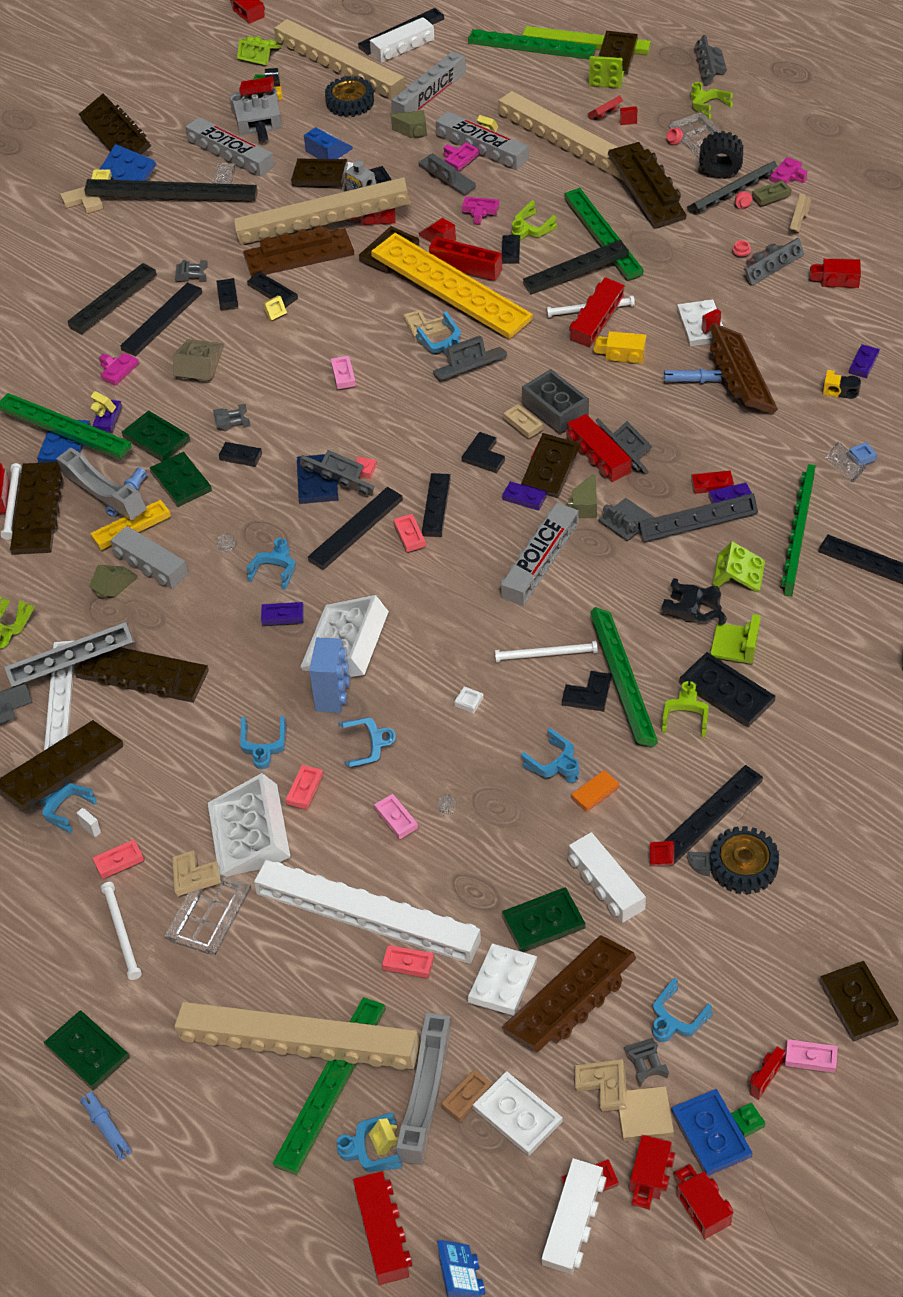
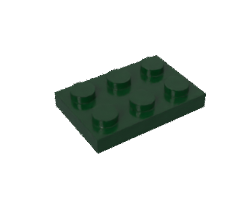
(155, 435)
(180, 479)
(543, 919)
(86, 1050)

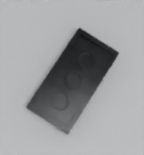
(728, 689)

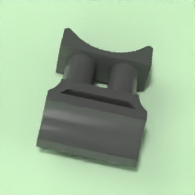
(186, 270)
(223, 416)
(645, 1050)

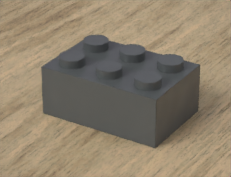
(554, 400)

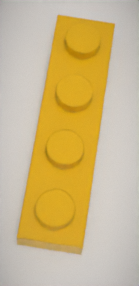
(152, 515)

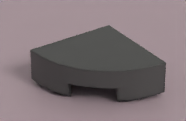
(699, 862)

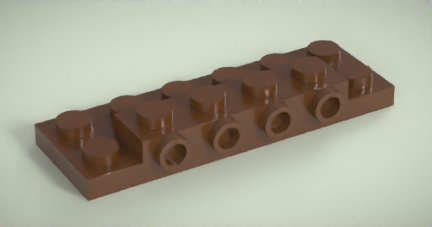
(298, 250)
(740, 369)
(570, 995)

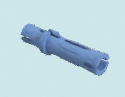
(692, 375)
(134, 481)
(100, 1117)

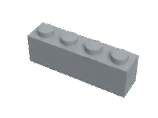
(149, 557)

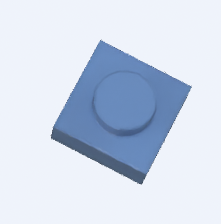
(864, 453)

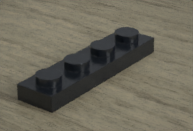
(436, 505)

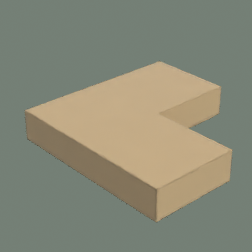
(77, 196)
(801, 210)
(431, 328)
(193, 878)
(606, 1076)

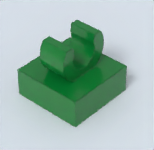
(748, 1119)

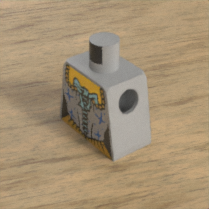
(358, 177)

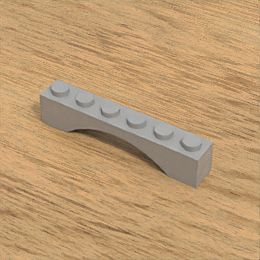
(119, 497)
(420, 1111)

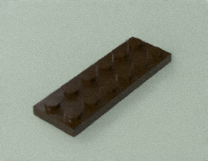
(58, 765)

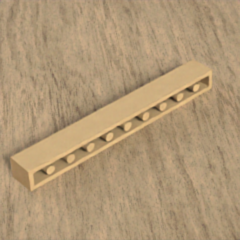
(338, 58)
(558, 131)
(322, 211)
(298, 1035)

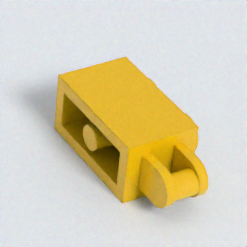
(622, 347)

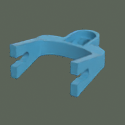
(441, 346)
(280, 556)
(375, 738)
(262, 750)
(564, 763)
(53, 800)
(669, 1022)
(357, 1147)

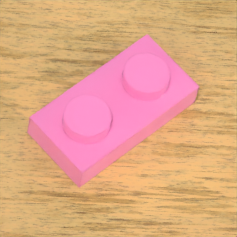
(343, 372)
(396, 816)
(811, 1056)

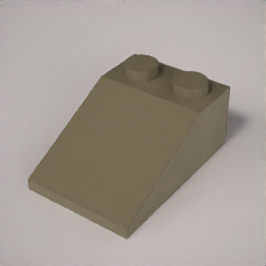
(197, 359)

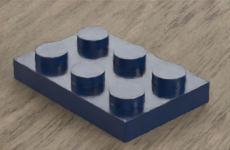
(313, 487)

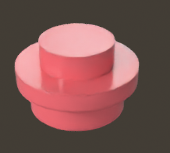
(674, 136)
(743, 199)
(741, 248)

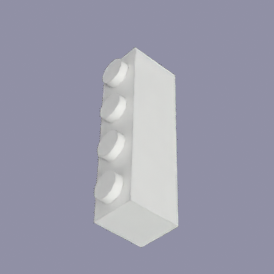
(402, 39)
(606, 877)
(572, 1217)

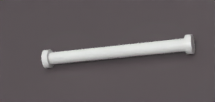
(576, 308)
(6, 533)
(548, 651)
(133, 972)

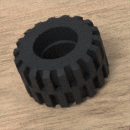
(721, 144)

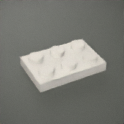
(691, 320)
(502, 979)
(517, 1113)

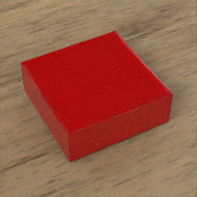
(628, 115)
(710, 318)
(662, 853)

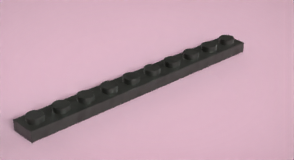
(177, 190)

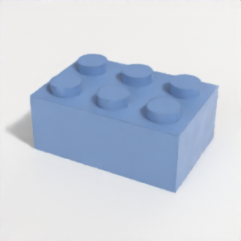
(329, 675)

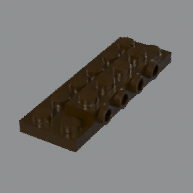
(113, 126)
(648, 183)
(37, 508)
(145, 673)

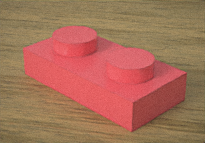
(409, 532)
(304, 787)
(118, 859)
(408, 961)

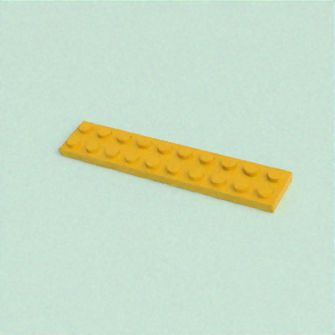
(452, 285)

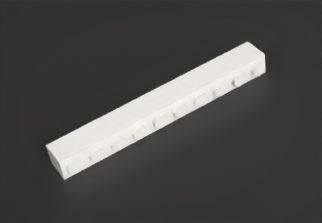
(368, 911)

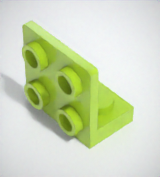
(255, 49)
(605, 72)
(740, 565)
(736, 642)

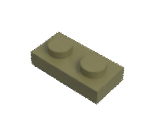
(771, 192)

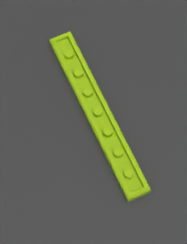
(642, 46)

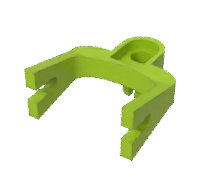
(700, 96)
(524, 229)
(21, 619)
(686, 702)

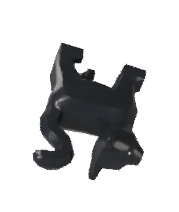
(691, 599)

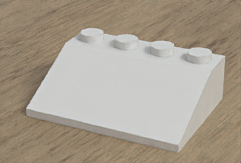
(359, 627)
(248, 827)

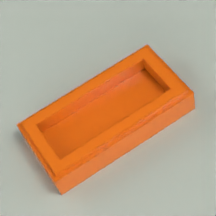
(595, 791)

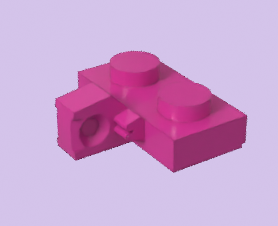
(460, 156)
(789, 170)
(480, 207)
(117, 368)

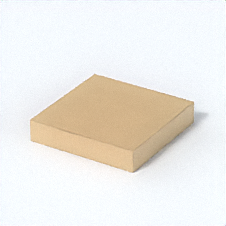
(646, 1114)

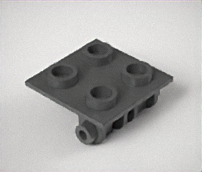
(624, 518)

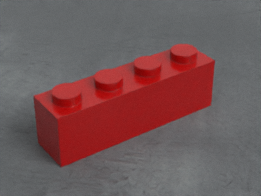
(468, 258)
(596, 312)
(599, 448)
(381, 1228)

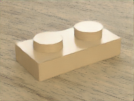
(523, 421)

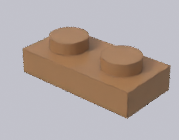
(461, 1099)

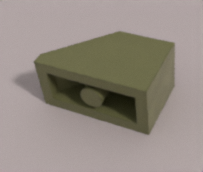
(410, 123)
(585, 498)
(111, 580)

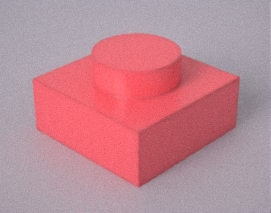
(369, 466)

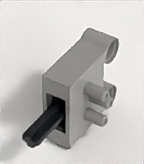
(256, 114)

